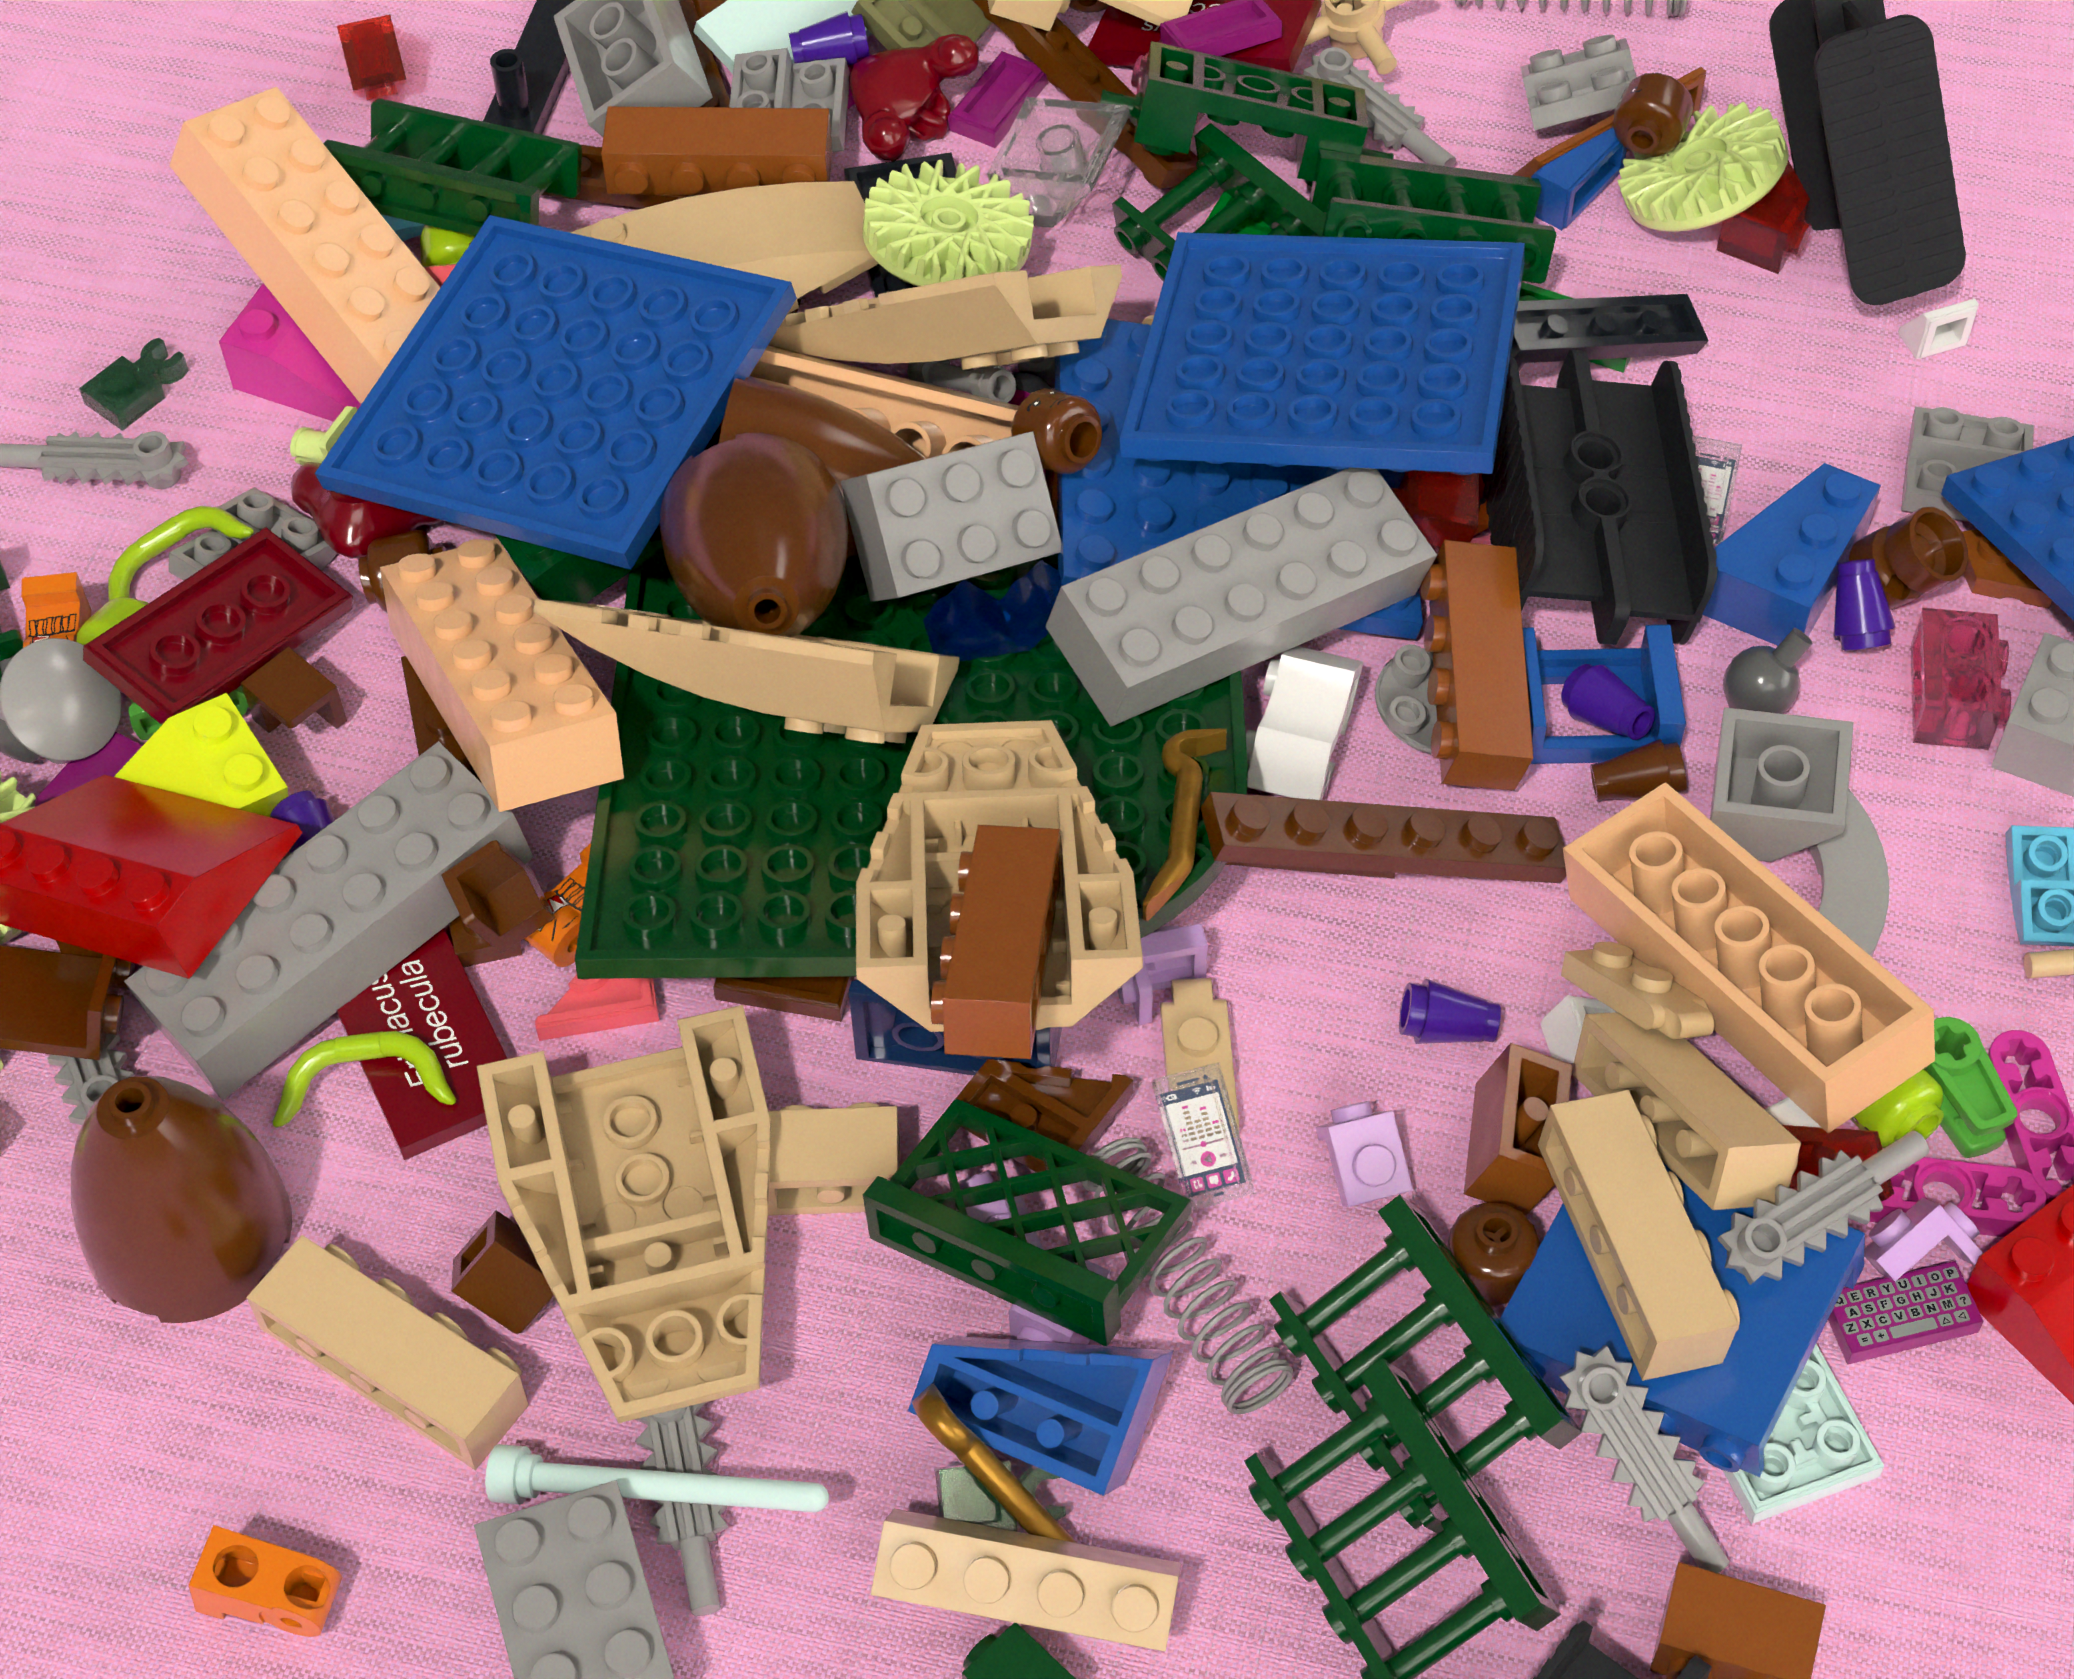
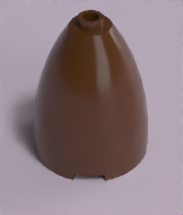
(837, 435)
(755, 534)
(174, 1200)

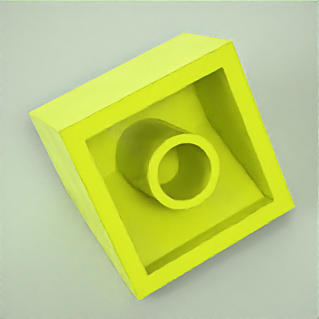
(210, 758)

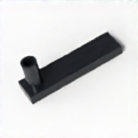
(532, 74)
(1606, 328)

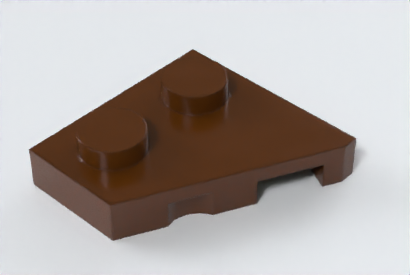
(1047, 1102)

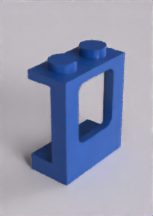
(1646, 670)

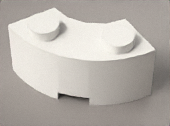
(1302, 722)

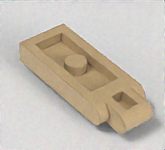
(1638, 990)
(1197, 1032)

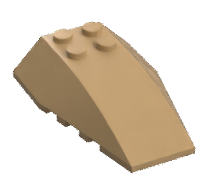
(777, 231)
(972, 319)
(811, 681)
(998, 778)
(646, 1208)

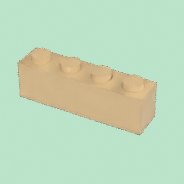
(1701, 1119)
(1638, 1235)
(390, 1350)
(1026, 1579)

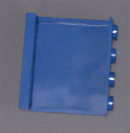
(1714, 1409)

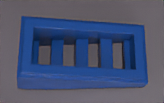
(1578, 178)

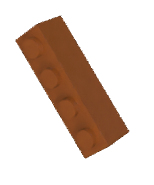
(713, 148)
(1477, 666)
(999, 942)

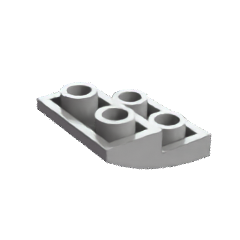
(773, 81)
(1577, 83)
(1951, 442)
(256, 511)

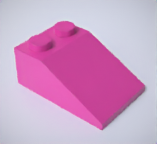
(278, 362)

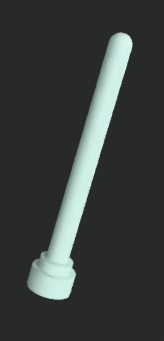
(518, 1474)

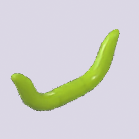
(166, 536)
(360, 1048)

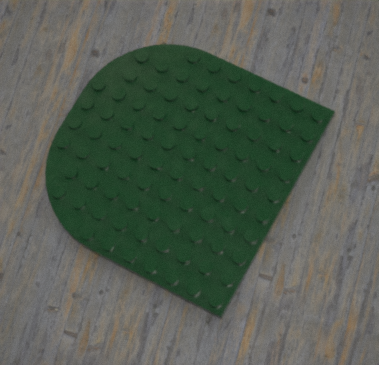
(748, 838)

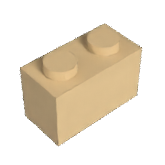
(829, 1156)

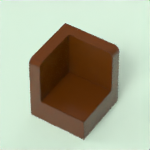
(291, 691)
(498, 896)
(501, 1274)

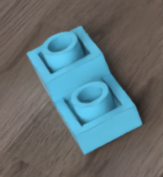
(2042, 883)

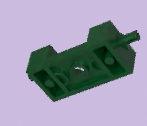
(1186, 82)

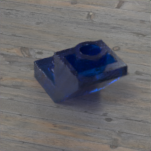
(979, 626)

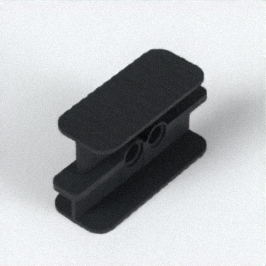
(1871, 141)
(1604, 497)

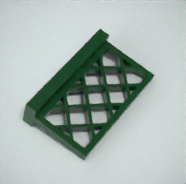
(989, 1256)

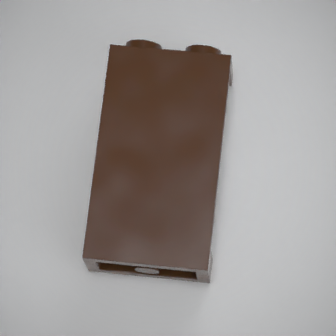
(60, 1001)

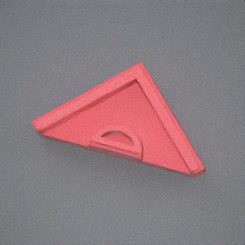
(600, 1006)

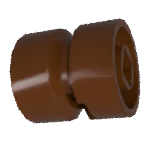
(1915, 554)

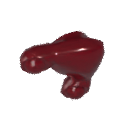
(902, 95)
(348, 521)

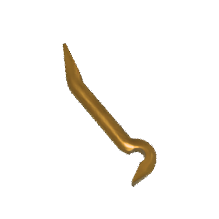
(1185, 815)
(985, 1466)

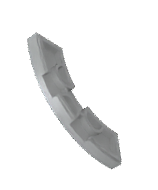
(1854, 878)

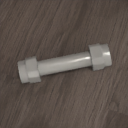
(986, 382)

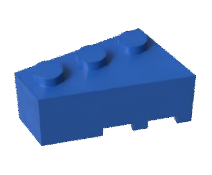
(1785, 559)
(1051, 1402)

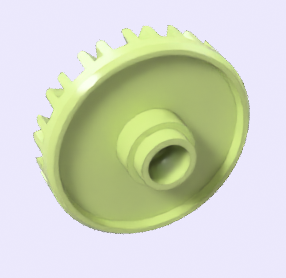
(1710, 174)
(946, 226)

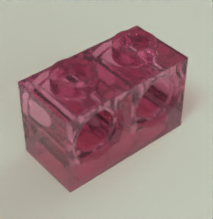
(1958, 679)

